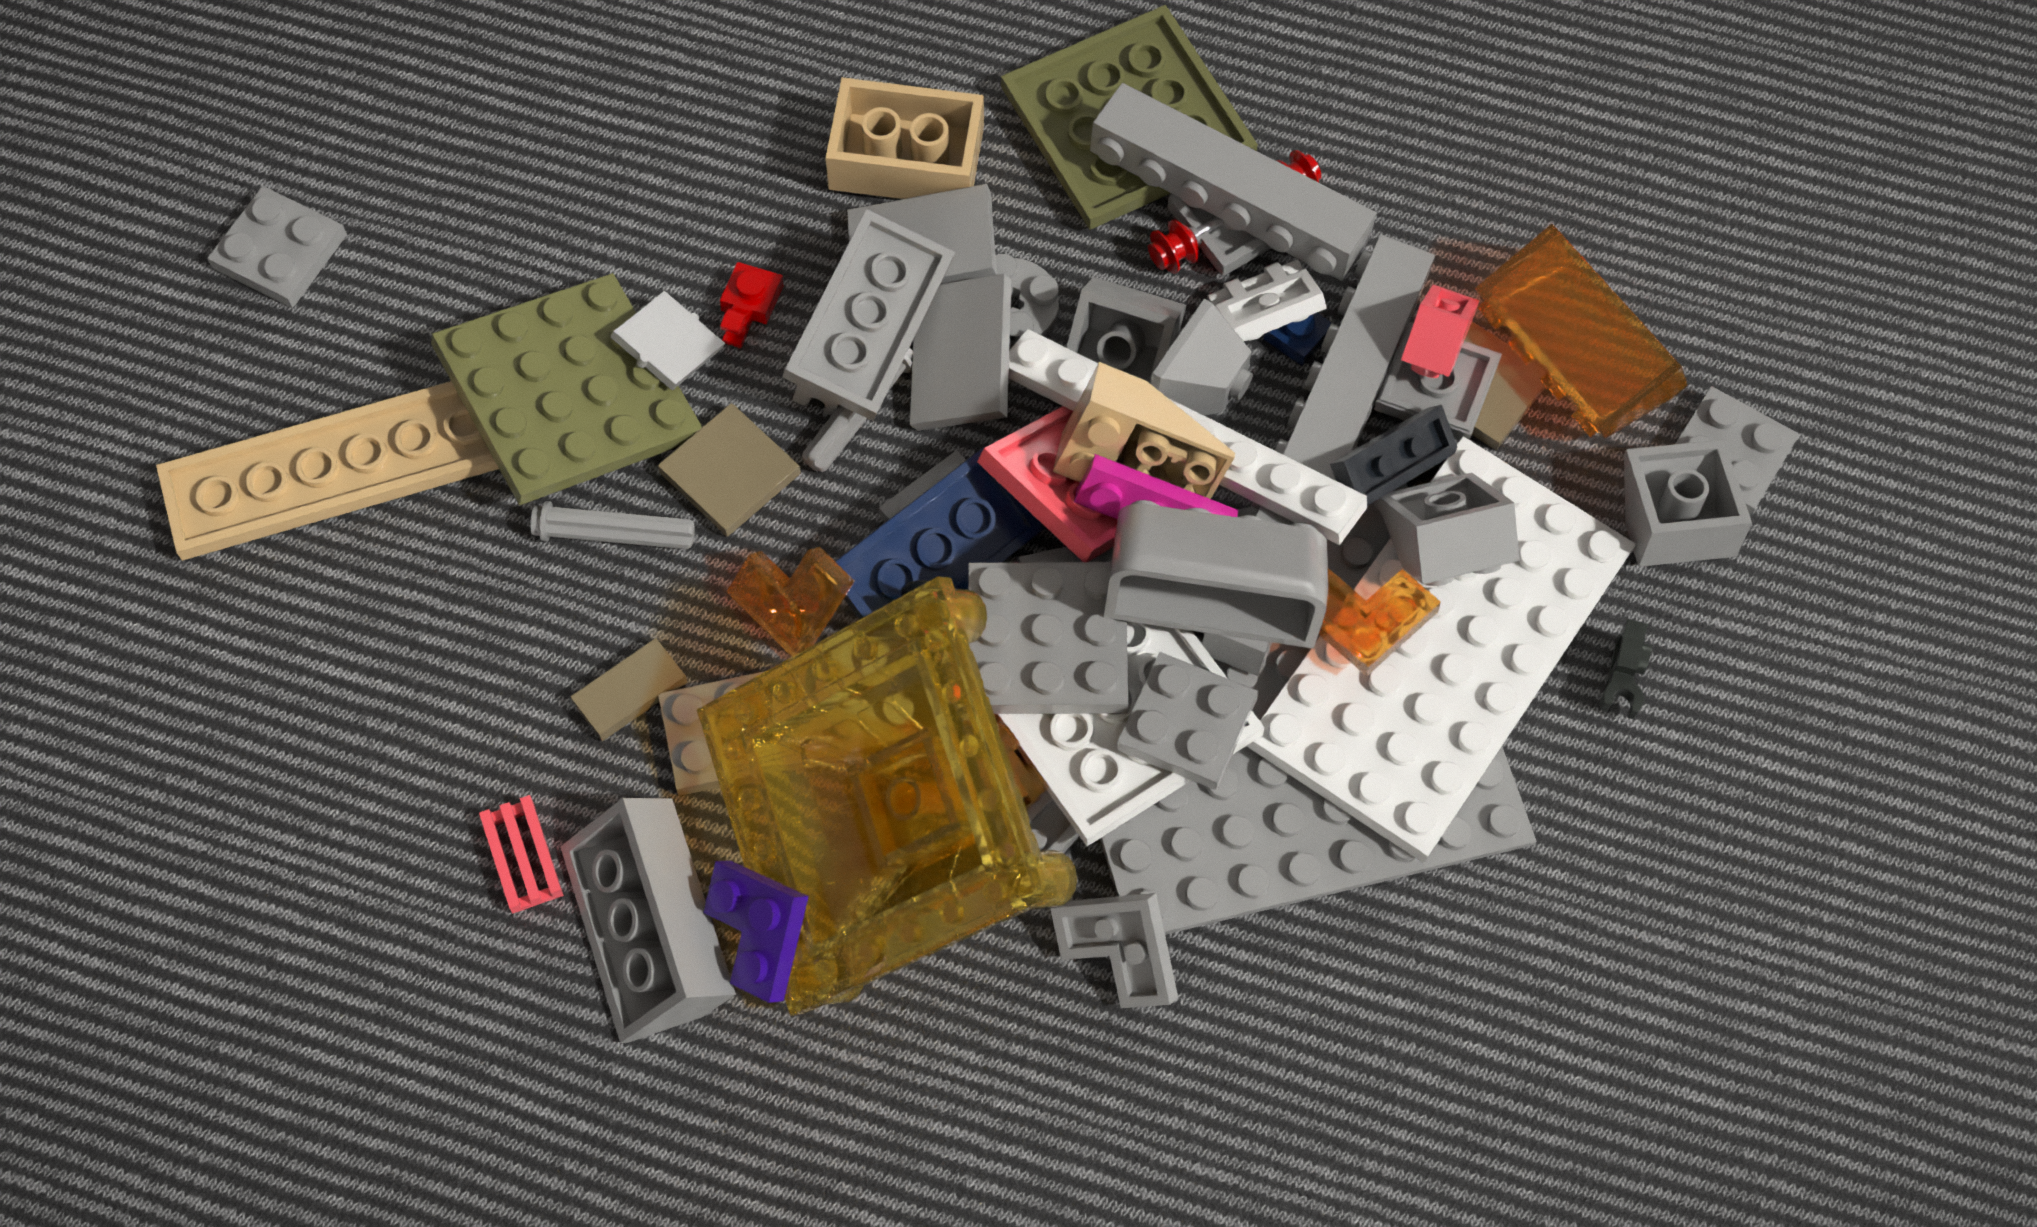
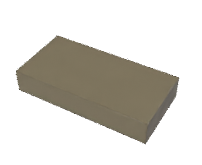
(628, 689)

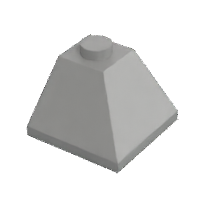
(1204, 364)

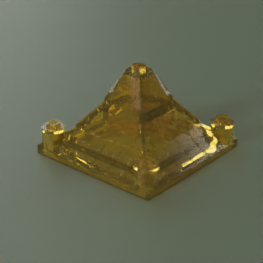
(881, 794)

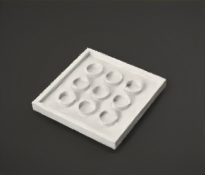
(1079, 752)

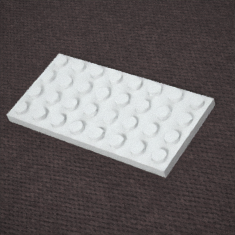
(1435, 713)

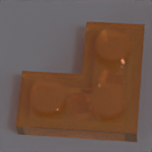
(795, 607)
(1375, 627)

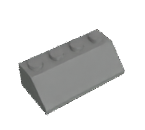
(646, 918)

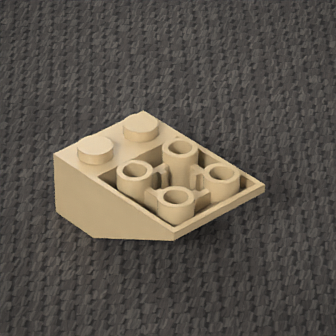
(1140, 429)

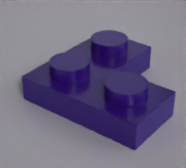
(769, 923)

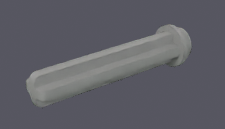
(840, 430)
(611, 527)

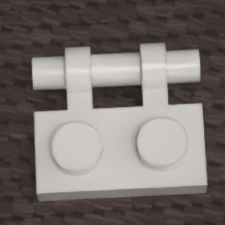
(1269, 300)

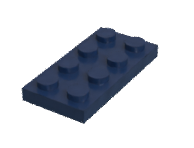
(937, 535)

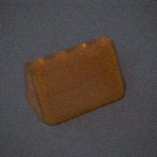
(1579, 335)

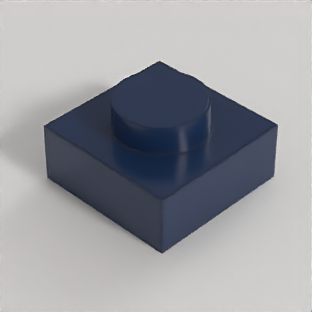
(1300, 338)

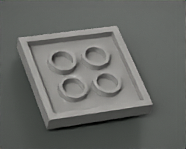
(1049, 639)

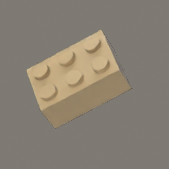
(903, 139)

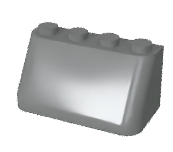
(1218, 574)

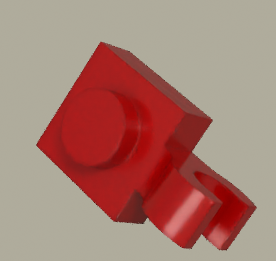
(748, 298)

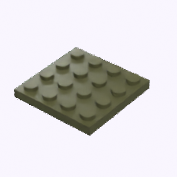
(1070, 88)
(559, 392)

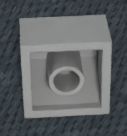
(1124, 327)
(1683, 503)
(1451, 528)

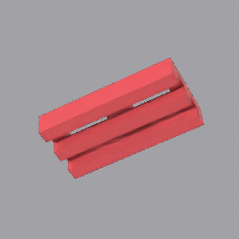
(508, 814)

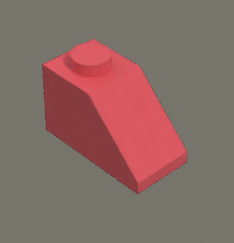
(1439, 332)

